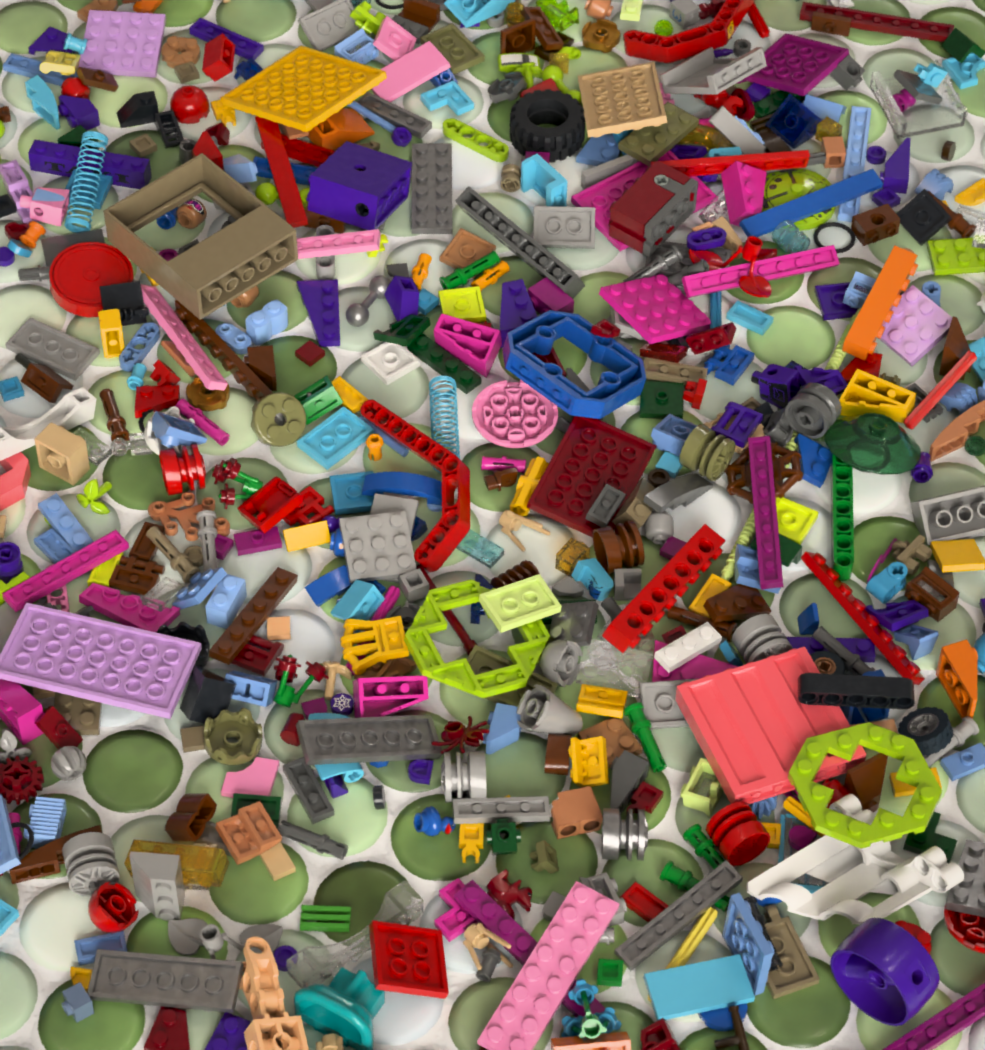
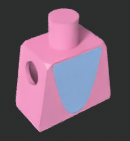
(47, 205)

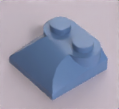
(176, 431)
(671, 434)

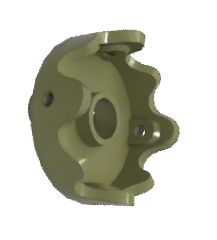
(265, 426)
(229, 725)

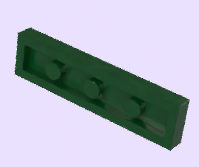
(444, 363)

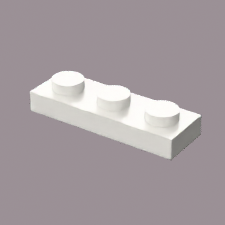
(687, 647)

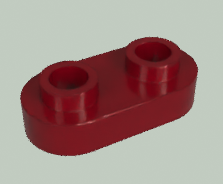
(747, 111)

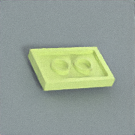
(519, 603)

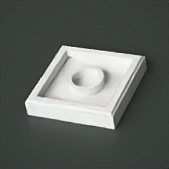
(390, 361)

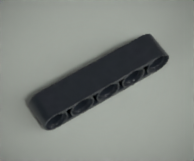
(856, 691)

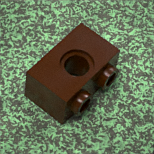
(875, 224)

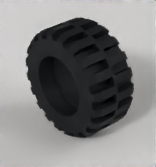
(547, 108)

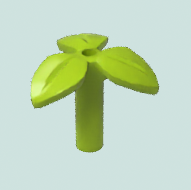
(529, 70)
(93, 493)

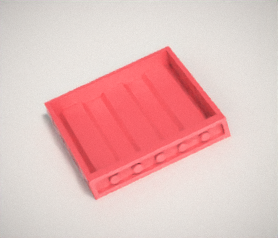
(756, 725)

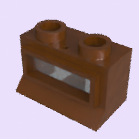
(932, 593)

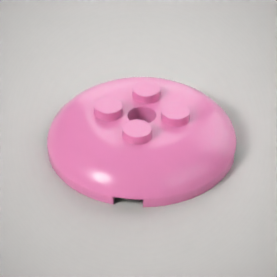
(513, 414)

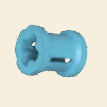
(74, 44)

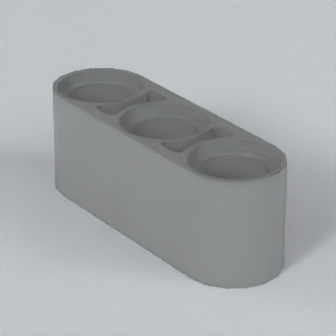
(325, 264)

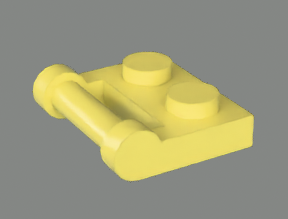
(66, 62)

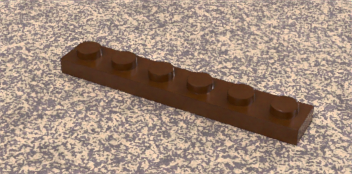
(253, 616)

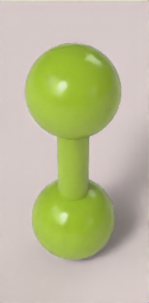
(556, 74)
(268, 194)

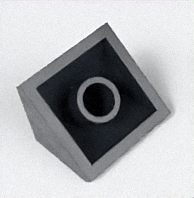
(206, 695)

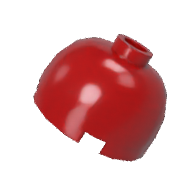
(189, 104)
(112, 908)

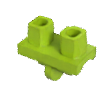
(365, 20)

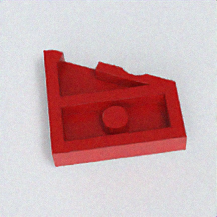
(155, 398)

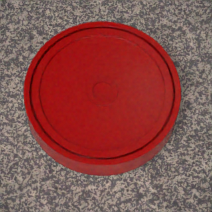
(80, 272)

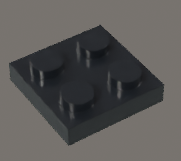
(923, 217)

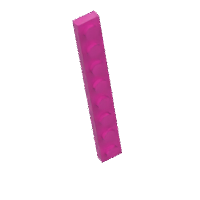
(770, 269)

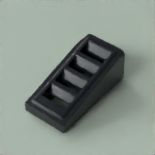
(166, 117)

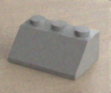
(159, 883)

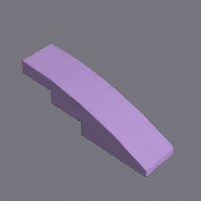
(16, 185)

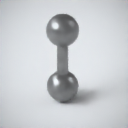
(358, 313)

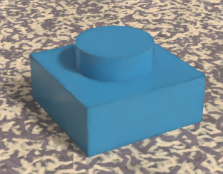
(427, 301)

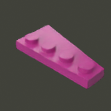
(126, 609)
(693, 669)

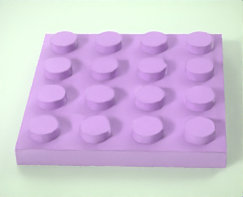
(123, 42)

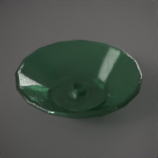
(873, 444)

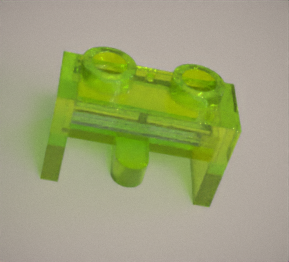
(559, 14)

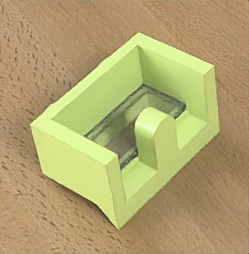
(702, 789)

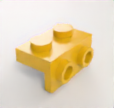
(589, 761)

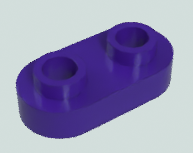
(706, 239)

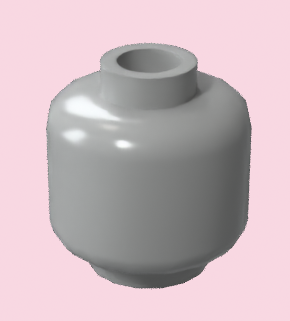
(659, 527)

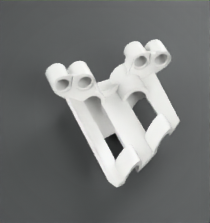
(854, 874)

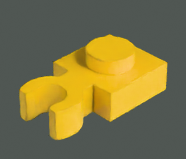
(223, 112)
(471, 840)

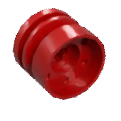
(182, 469)
(738, 833)

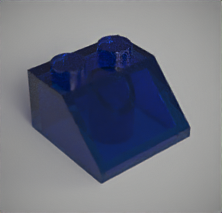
(804, 122)

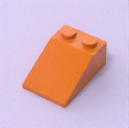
(959, 676)

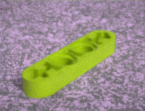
(494, 150)

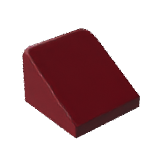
(220, 132)

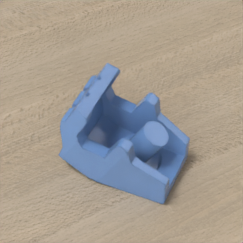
(936, 183)
(960, 397)

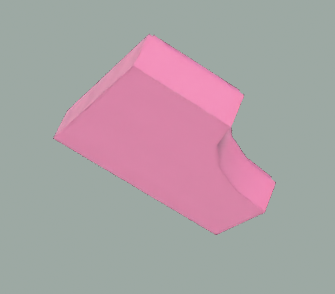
(254, 780)

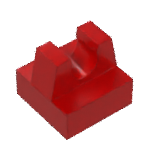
(165, 373)
(697, 391)

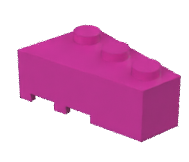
(468, 342)

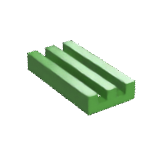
(326, 915)

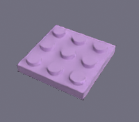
(915, 326)

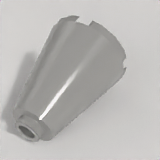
(547, 713)

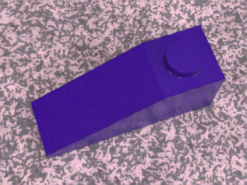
(897, 169)

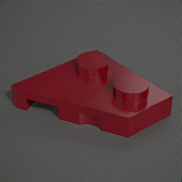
(169, 1031)

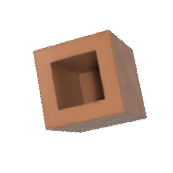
(834, 151)

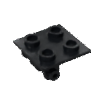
(126, 298)

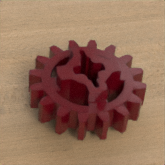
(20, 780)

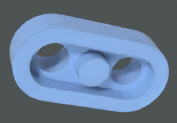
(234, 338)

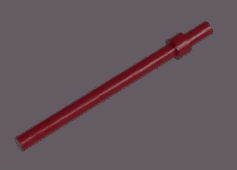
(452, 619)

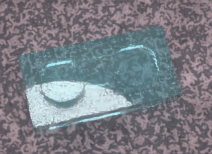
(480, 549)

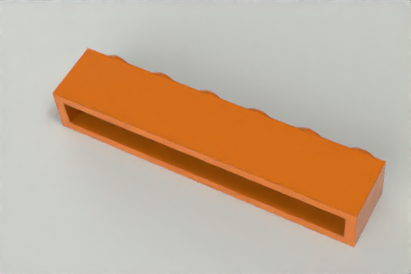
(879, 303)

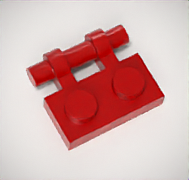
(311, 503)

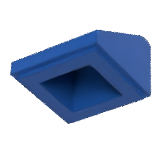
(808, 620)

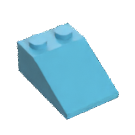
(474, 11)

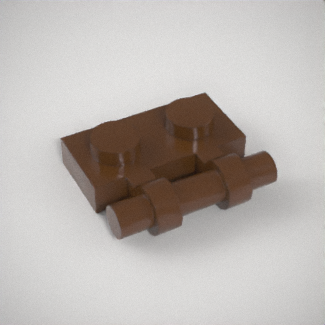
(135, 580)

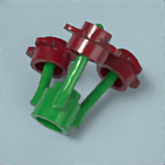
(230, 470)
(285, 674)

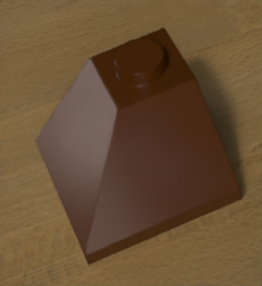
(518, 38)
(954, 348)
(867, 780)

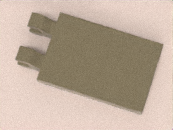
(797, 968)

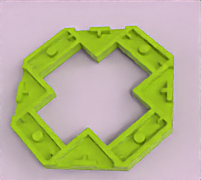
(459, 673)
(886, 825)

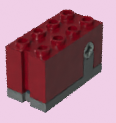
(653, 208)

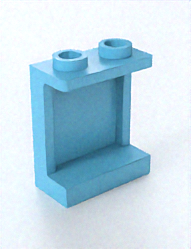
(545, 180)

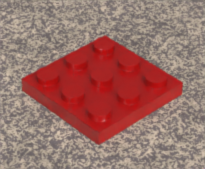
(408, 959)

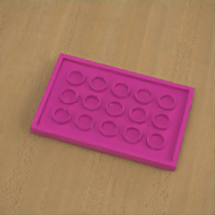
(611, 189)

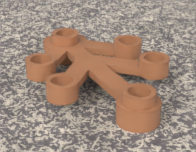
(162, 511)

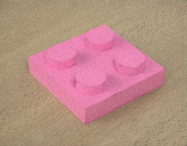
(393, 39)

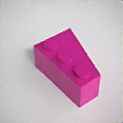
(743, 191)
(387, 694)
(19, 711)

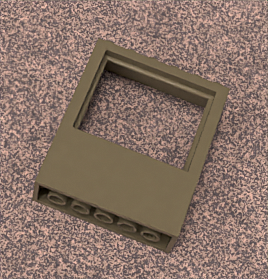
(219, 265)

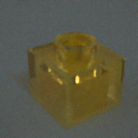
(828, 128)

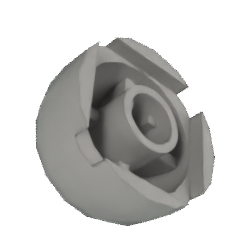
(560, 661)

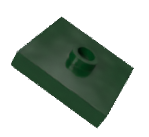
(661, 399)

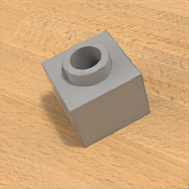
(414, 585)

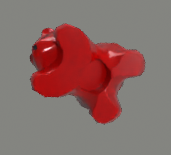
(721, 99)

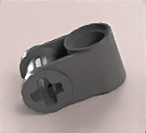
(779, 428)

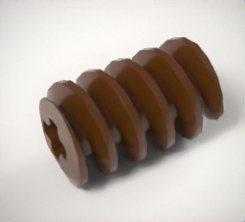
(518, 572)

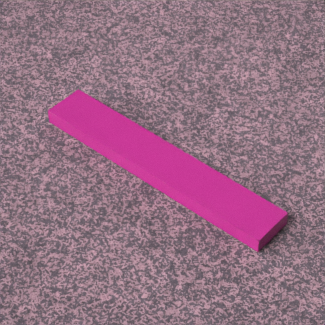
(65, 570)

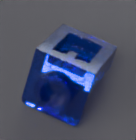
(247, 69)

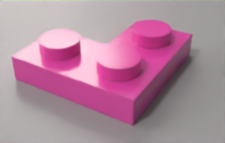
(457, 918)

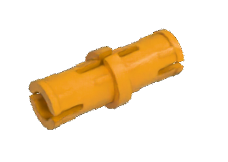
(423, 265)
(499, 270)

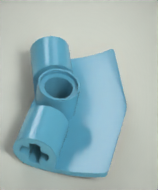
(350, 771)

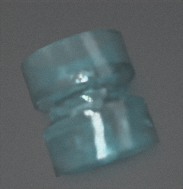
(789, 238)

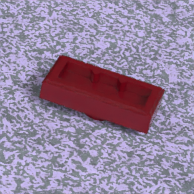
(58, 729)

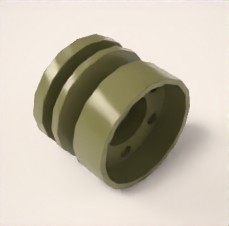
(707, 452)

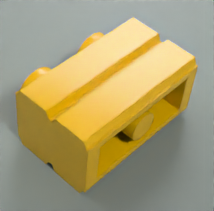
(111, 332)

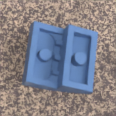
(747, 568)

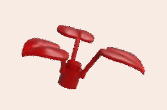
(752, 252)

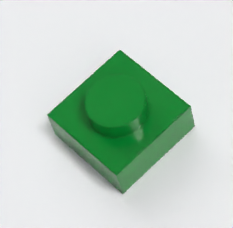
(610, 972)

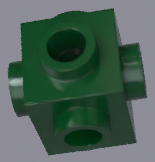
(499, 845)

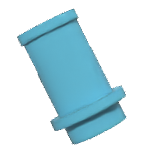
(137, 376)

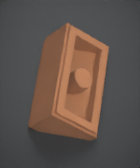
(171, 348)

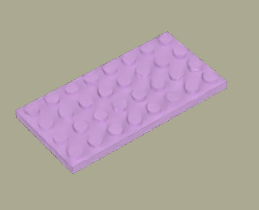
(98, 660)

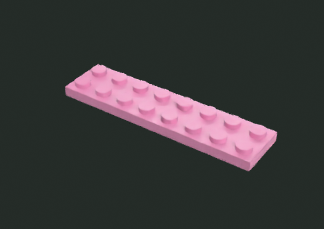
(549, 971)

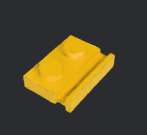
(602, 701)

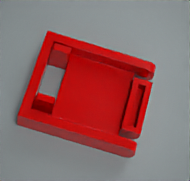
(272, 503)

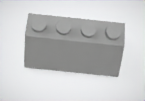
(950, 515)

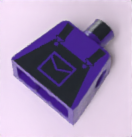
(777, 384)

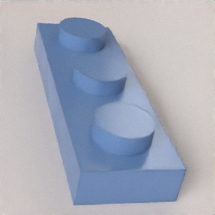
(64, 522)

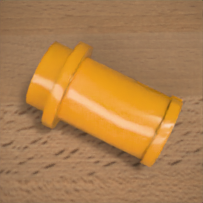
(374, 444)

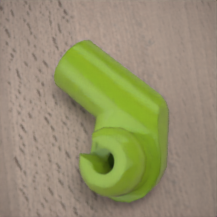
(573, 52)

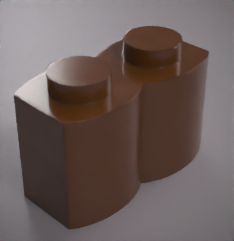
(190, 817)

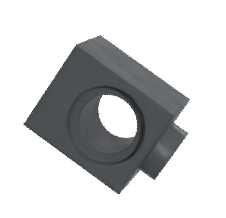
(848, 73)

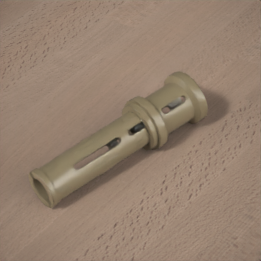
(178, 561)

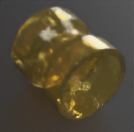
(514, 14)

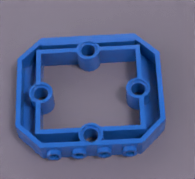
(538, 336)

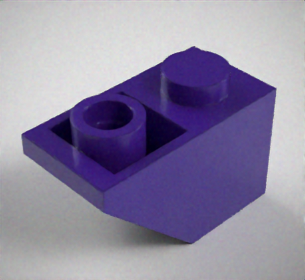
(79, 112)
(402, 297)

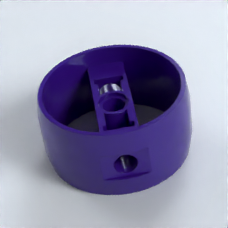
(885, 971)

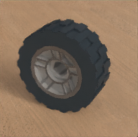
(928, 728)

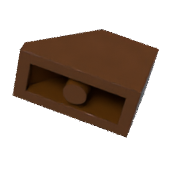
(261, 362)

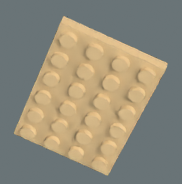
(622, 99)

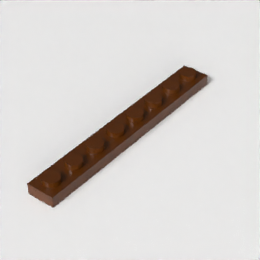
(221, 351)

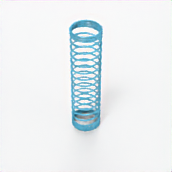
(94, 135)
(444, 395)

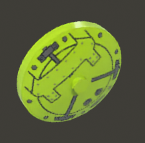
(792, 184)

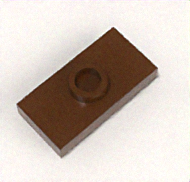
(831, 24)
(97, 79)
(316, 220)

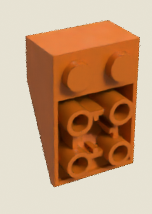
(339, 128)

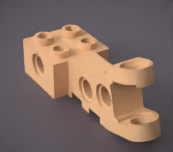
(271, 1024)

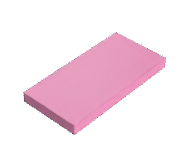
(410, 71)

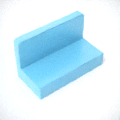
(358, 602)

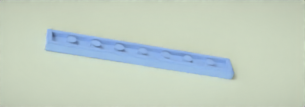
(855, 156)

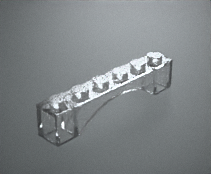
(317, 964)

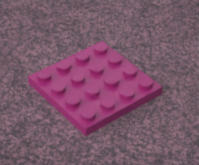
(655, 308)

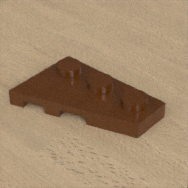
(736, 604)

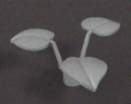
(191, 933)

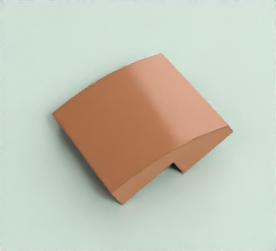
(248, 832)

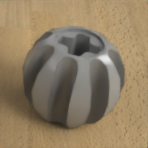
(68, 763)

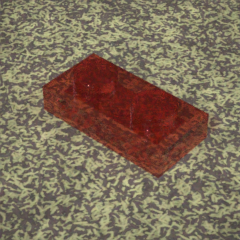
(663, 352)

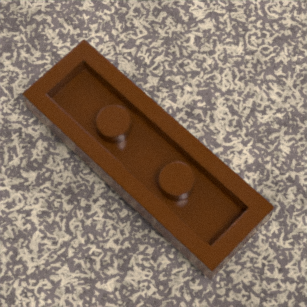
(544, 30)

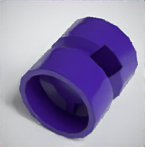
(10, 561)

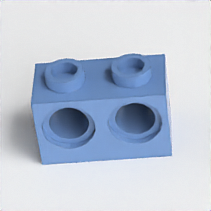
(252, 688)

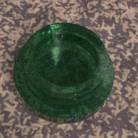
(975, 446)

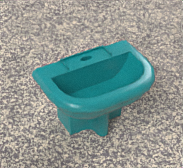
(342, 1008)

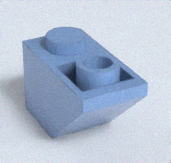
(503, 728)

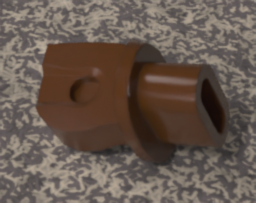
(501, 479)

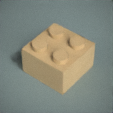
(62, 453)

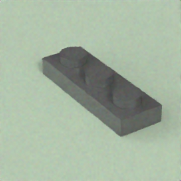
(308, 790)

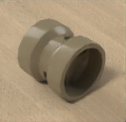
(510, 178)

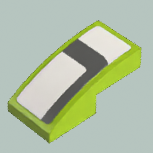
(510, 61)

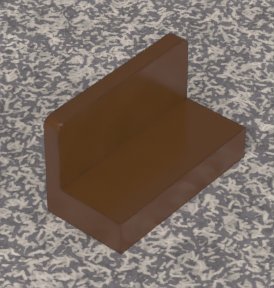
(421, 12)
(45, 381)

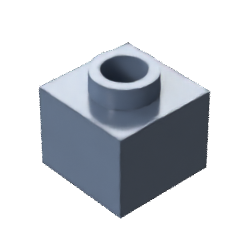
(77, 1002)

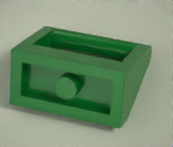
(320, 401)

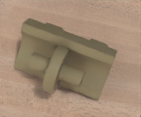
(908, 552)

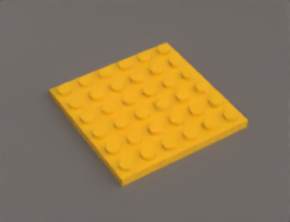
(303, 88)

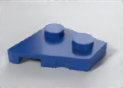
(814, 460)

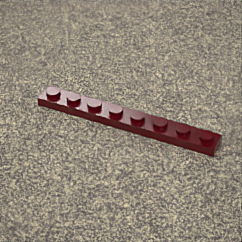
(882, 23)

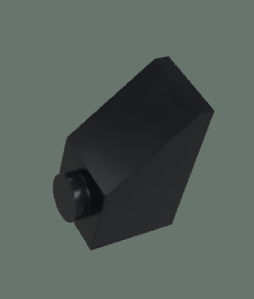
(138, 110)

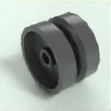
(813, 410)

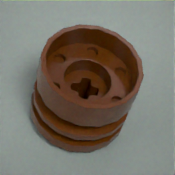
(619, 546)

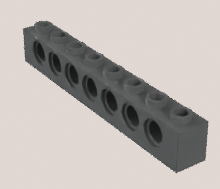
(519, 242)

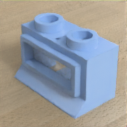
(357, 48)
(858, 290)

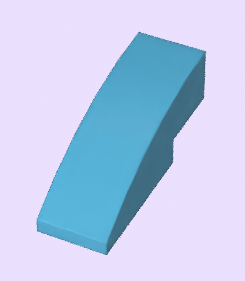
(43, 100)

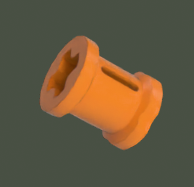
(32, 234)

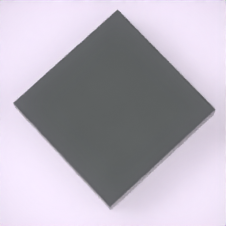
(917, 88)

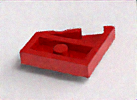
(870, 365)

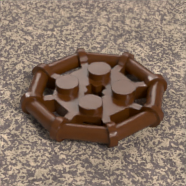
(780, 472)

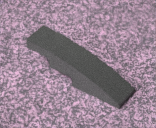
(677, 492)

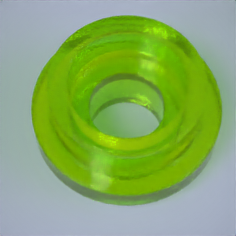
(663, 28)

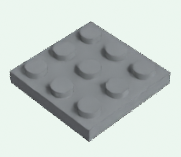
(377, 546)

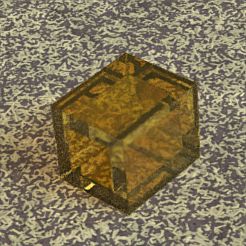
(570, 554)

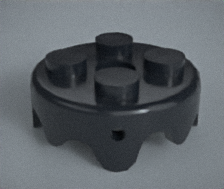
(191, 633)

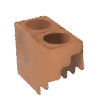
(575, 813)

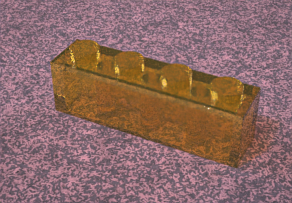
(198, 864)

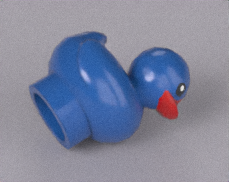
(431, 824)

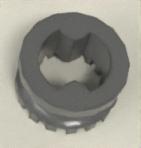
(741, 43)

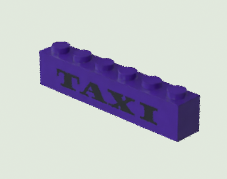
(62, 160)

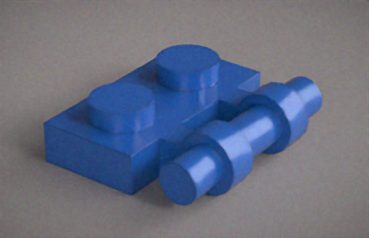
(733, 366)

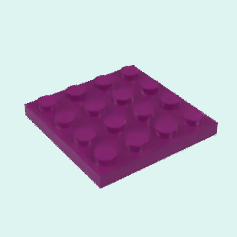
(797, 64)

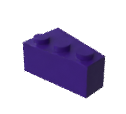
(515, 307)

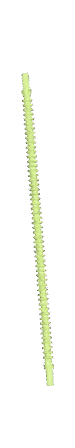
(749, 529)

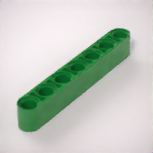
(842, 518)

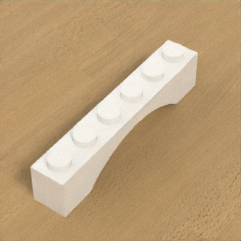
(70, 412)

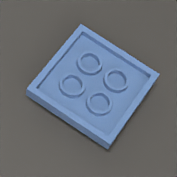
(746, 938)

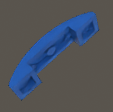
(404, 484)

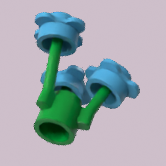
(591, 1024)

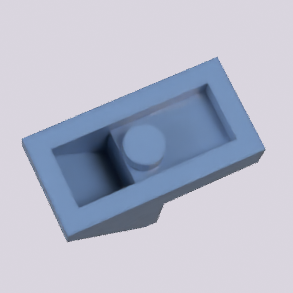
(918, 638)

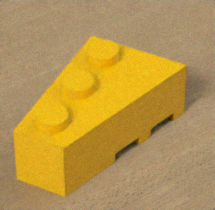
(874, 395)

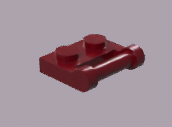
(256, 659)

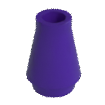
(923, 470)

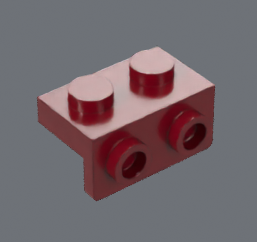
(711, 338)

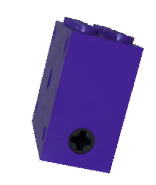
(359, 186)

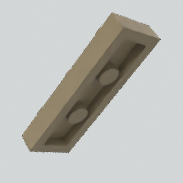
(673, 372)

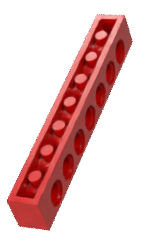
(663, 589)

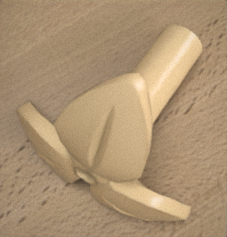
(333, 668)

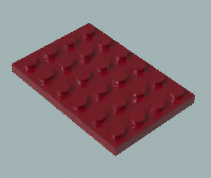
(582, 466)

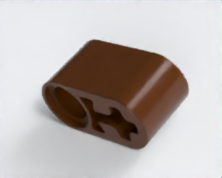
(557, 754)

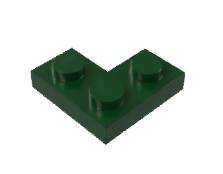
(923, 841)

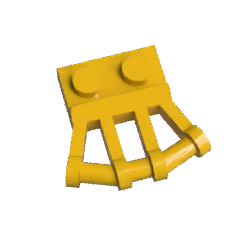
(388, 643)

